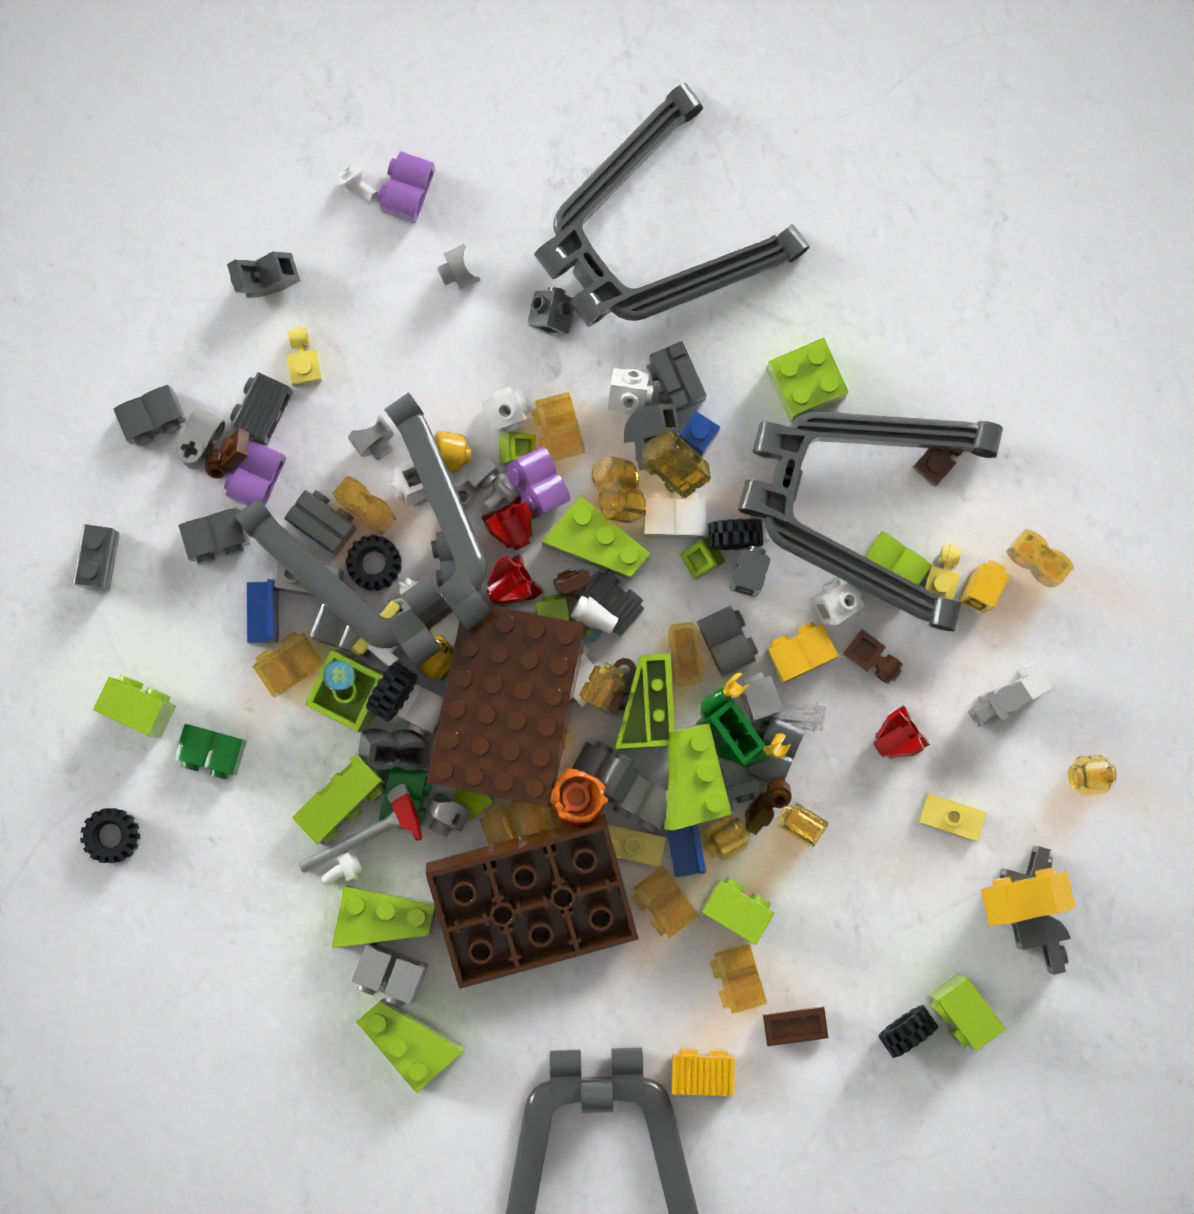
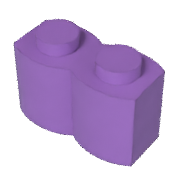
(406, 187)
(255, 475)
(538, 481)

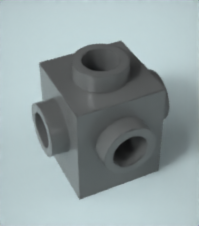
(551, 311)

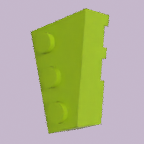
(695, 779)

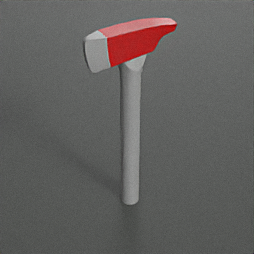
(402, 816)

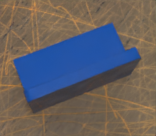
(262, 612)
(686, 851)

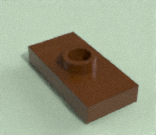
(795, 1026)

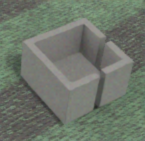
(390, 974)

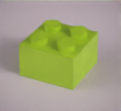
(807, 379)
(350, 704)
(133, 707)
(738, 911)
(967, 1012)

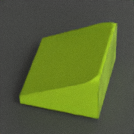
(515, 445)
(701, 559)
(473, 801)

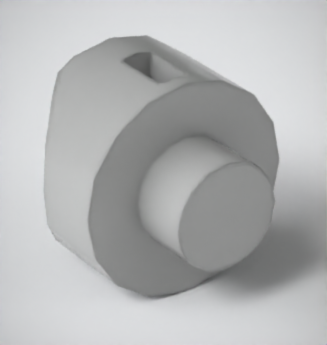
(455, 269)
(373, 439)
(447, 815)

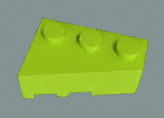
(593, 539)
(649, 706)
(340, 800)
(379, 916)
(408, 1043)

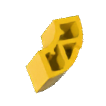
(1028, 898)

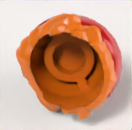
(578, 797)

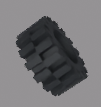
(735, 534)
(363, 547)
(391, 691)
(97, 822)
(908, 1031)

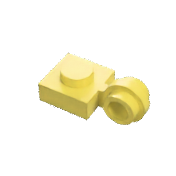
(303, 365)
(941, 579)

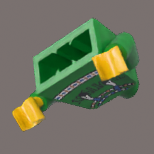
(731, 730)

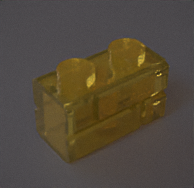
(675, 463)
(604, 687)

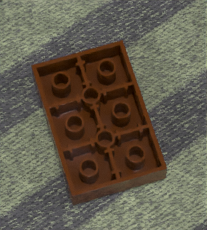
(508, 706)
(530, 901)

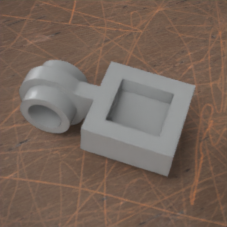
(481, 477)

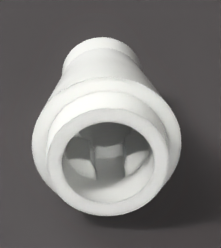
(593, 615)

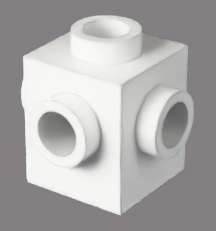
(629, 390)
(497, 413)
(404, 477)
(837, 602)

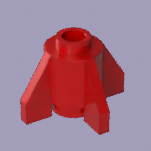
(510, 524)
(511, 582)
(899, 736)

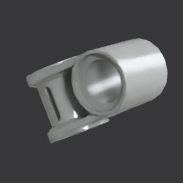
(202, 434)

